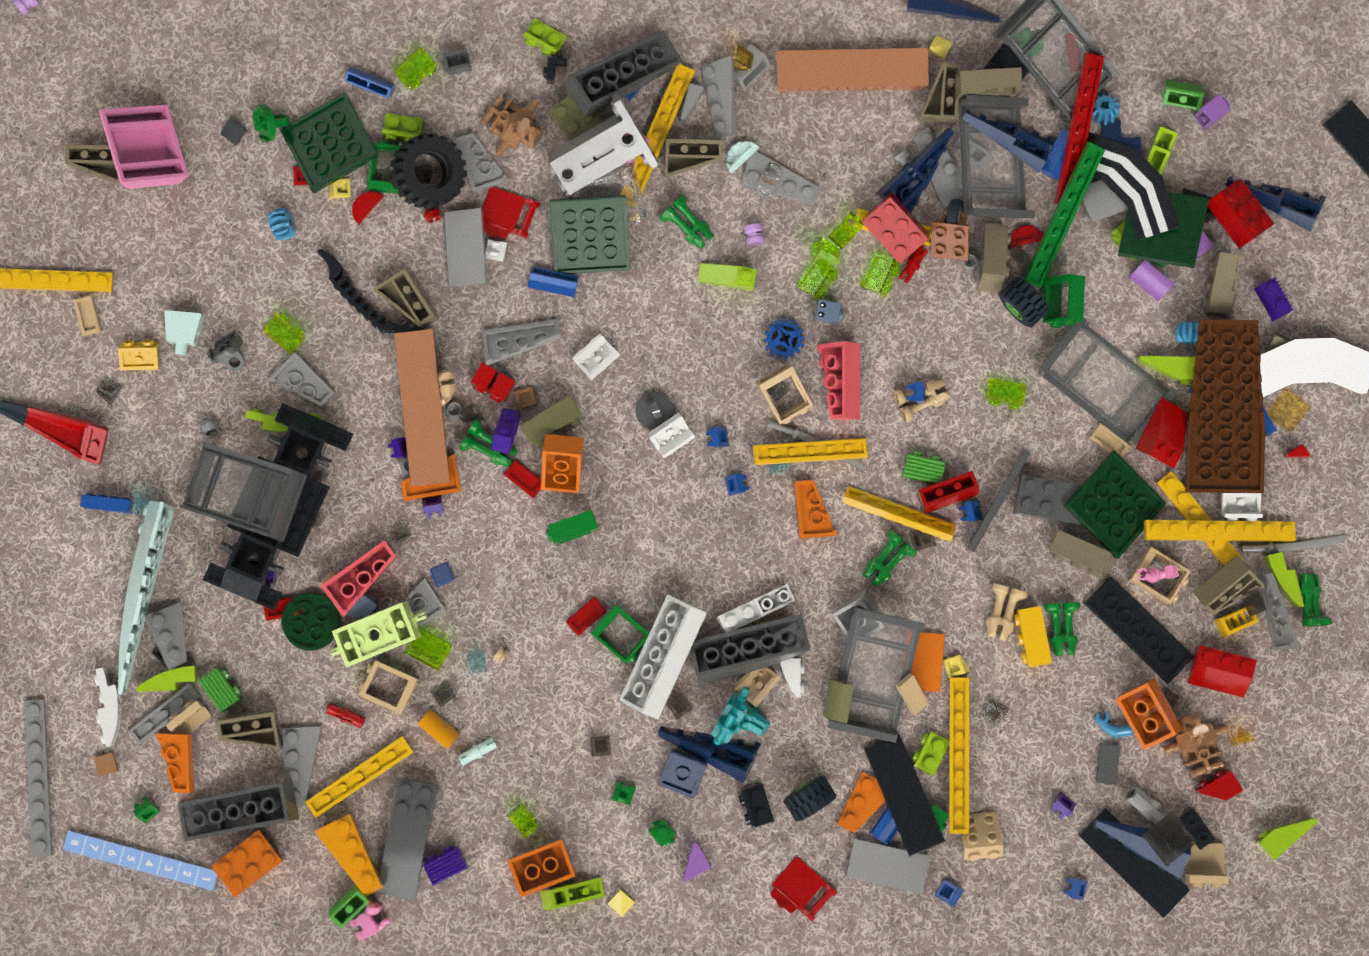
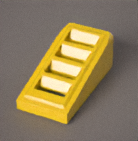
(1226, 627)

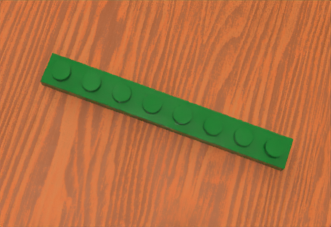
(1064, 214)

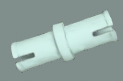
(477, 751)

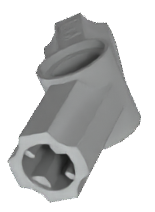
(1145, 805)

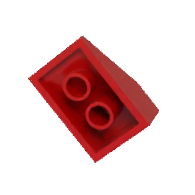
(1164, 434)

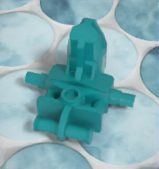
(739, 715)

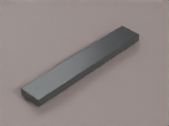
(998, 500)

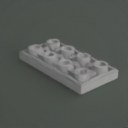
(465, 248)
(887, 866)

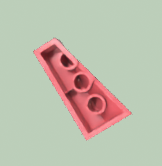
(841, 378)
(354, 580)

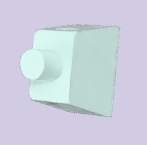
(182, 329)

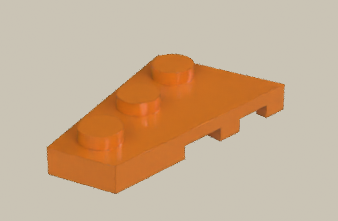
(425, 491)
(811, 514)
(179, 759)
(862, 803)

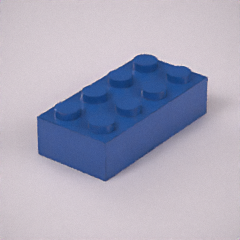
(101, 502)

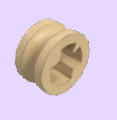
(501, 655)

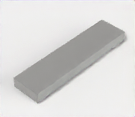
(159, 717)

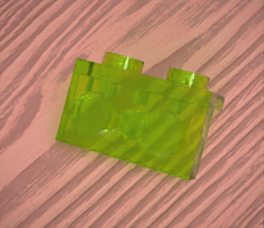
(415, 69)
(429, 649)

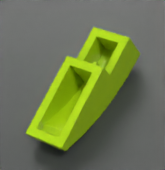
(1161, 148)
(1286, 580)
(170, 679)

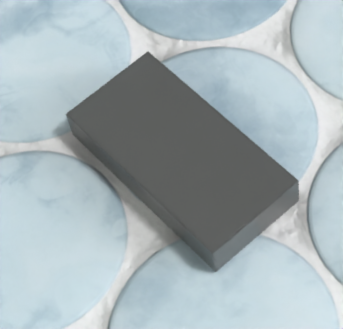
(1108, 764)

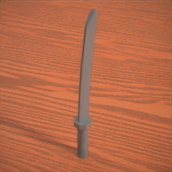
(795, 433)
(1270, 547)

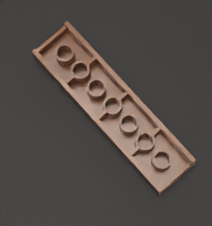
(852, 69)
(422, 407)

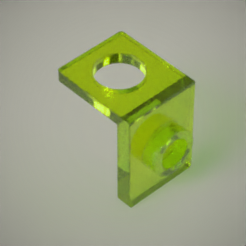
(845, 231)

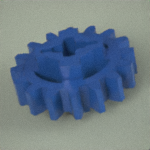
(777, 343)

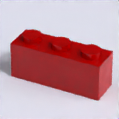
(948, 492)

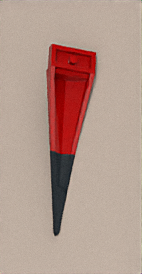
(72, 433)

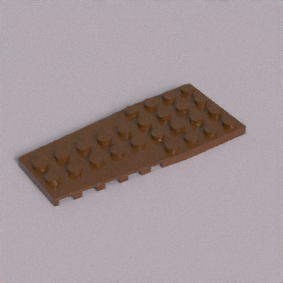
(1226, 410)

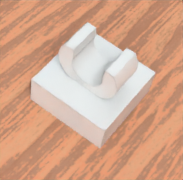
(496, 250)

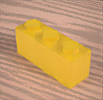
(1032, 636)

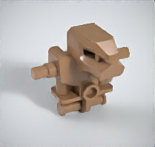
(513, 124)
(1198, 744)

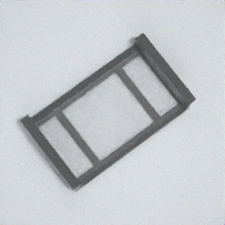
(1052, 49)
(989, 172)
(1104, 382)
(244, 491)
(875, 659)

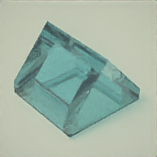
(476, 663)

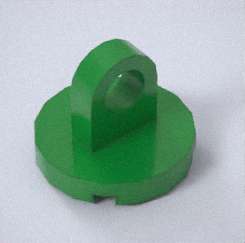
(266, 122)

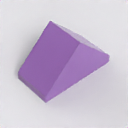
(696, 863)

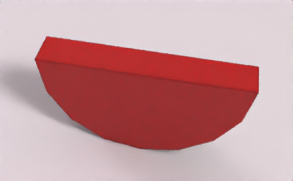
(364, 205)
(1025, 235)

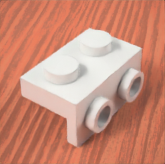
(595, 356)
(671, 435)
(1241, 506)

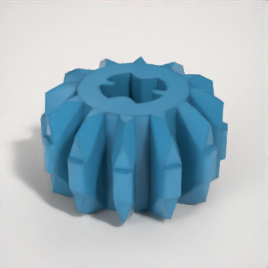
(1105, 109)
(281, 223)
(1187, 332)

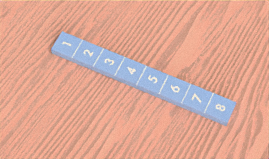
(140, 860)

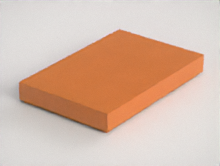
(928, 661)

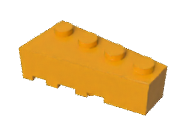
(351, 852)

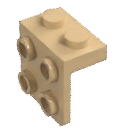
(984, 837)
(1207, 866)

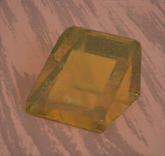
(742, 58)
(1241, 738)

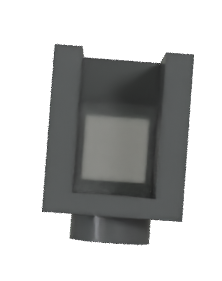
(456, 62)

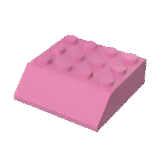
(144, 146)

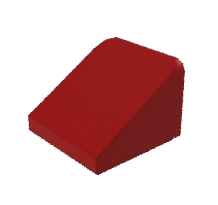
(1298, 452)

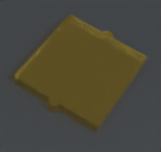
(1288, 410)

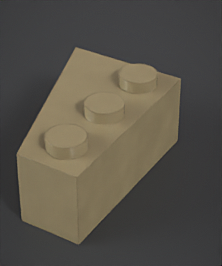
(942, 101)
(92, 160)
(994, 257)
(1227, 585)
(251, 728)

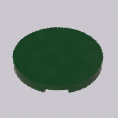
(313, 627)

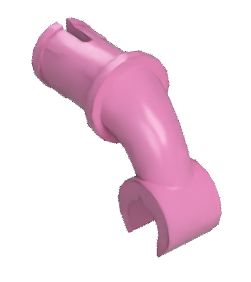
(1154, 574)

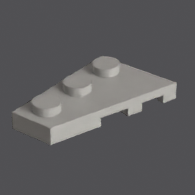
(480, 166)
(303, 380)
(168, 634)

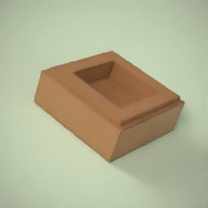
(525, 398)
(105, 764)

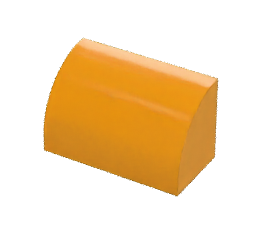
(439, 729)

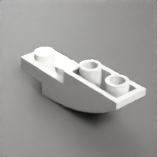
(756, 609)
(792, 673)
(110, 715)

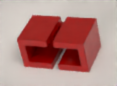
(484, 378)

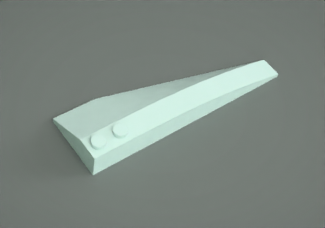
(141, 584)

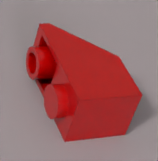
(1222, 787)

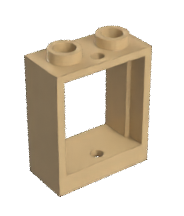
(776, 377)
(1145, 561)
(406, 696)

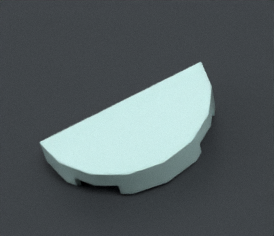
(739, 154)

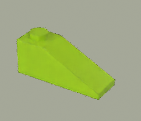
(727, 276)
(1173, 367)
(1280, 838)
(572, 894)

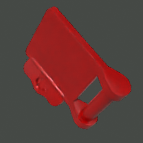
(503, 211)
(797, 887)

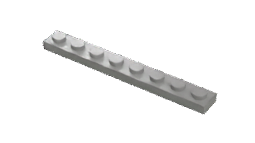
(38, 778)

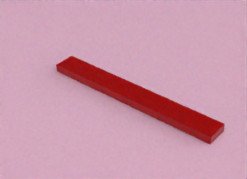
(1081, 117)

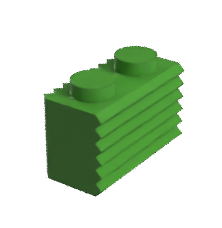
(1183, 94)
(922, 468)
(220, 689)
(348, 906)

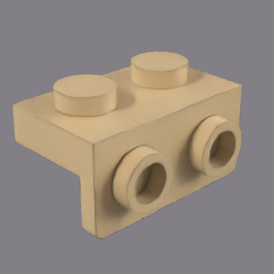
(759, 683)
(190, 719)

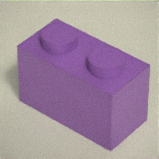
(1212, 112)

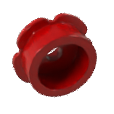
(432, 213)

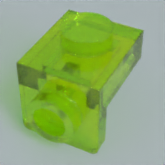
(523, 820)

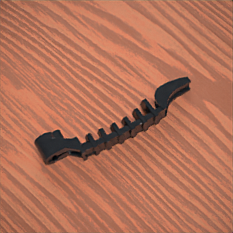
(336, 272)

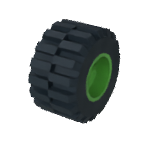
(1023, 302)
(810, 798)

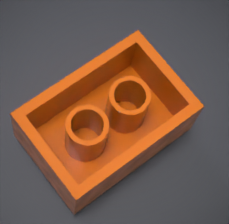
(562, 463)
(1149, 713)
(246, 864)
(541, 867)

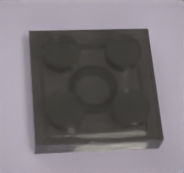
(1169, 838)

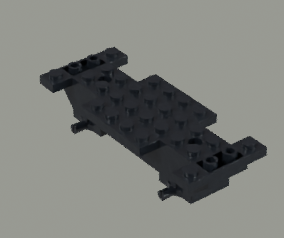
(250, 580)

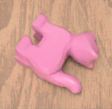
(367, 922)

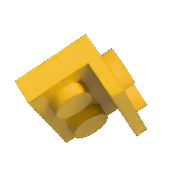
(138, 355)

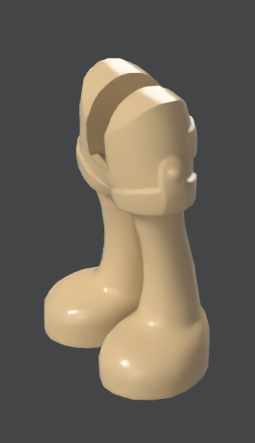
(447, 387)
(932, 399)
(1006, 621)

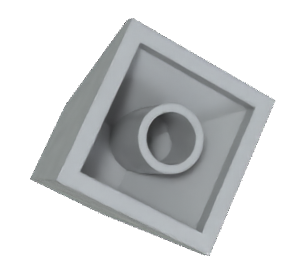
(861, 600)

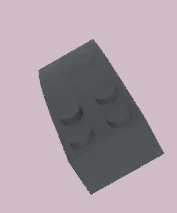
(623, 72)
(1044, 499)
(748, 649)
(238, 811)
(407, 837)

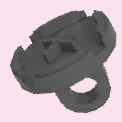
(227, 348)
(653, 410)

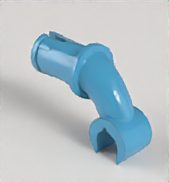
(1113, 730)

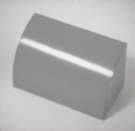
(759, 65)

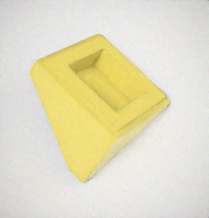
(940, 47)
(337, 189)
(957, 666)
(621, 903)

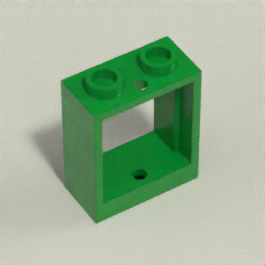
(381, 186)
(1052, 296)
(572, 528)
(606, 622)

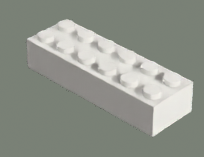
(662, 657)

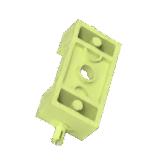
(395, 627)

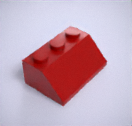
(1221, 671)

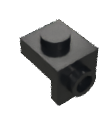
(549, 71)

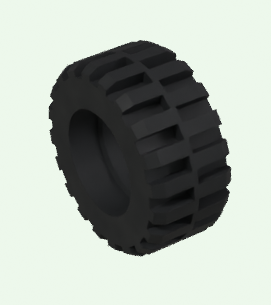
(450, 163)

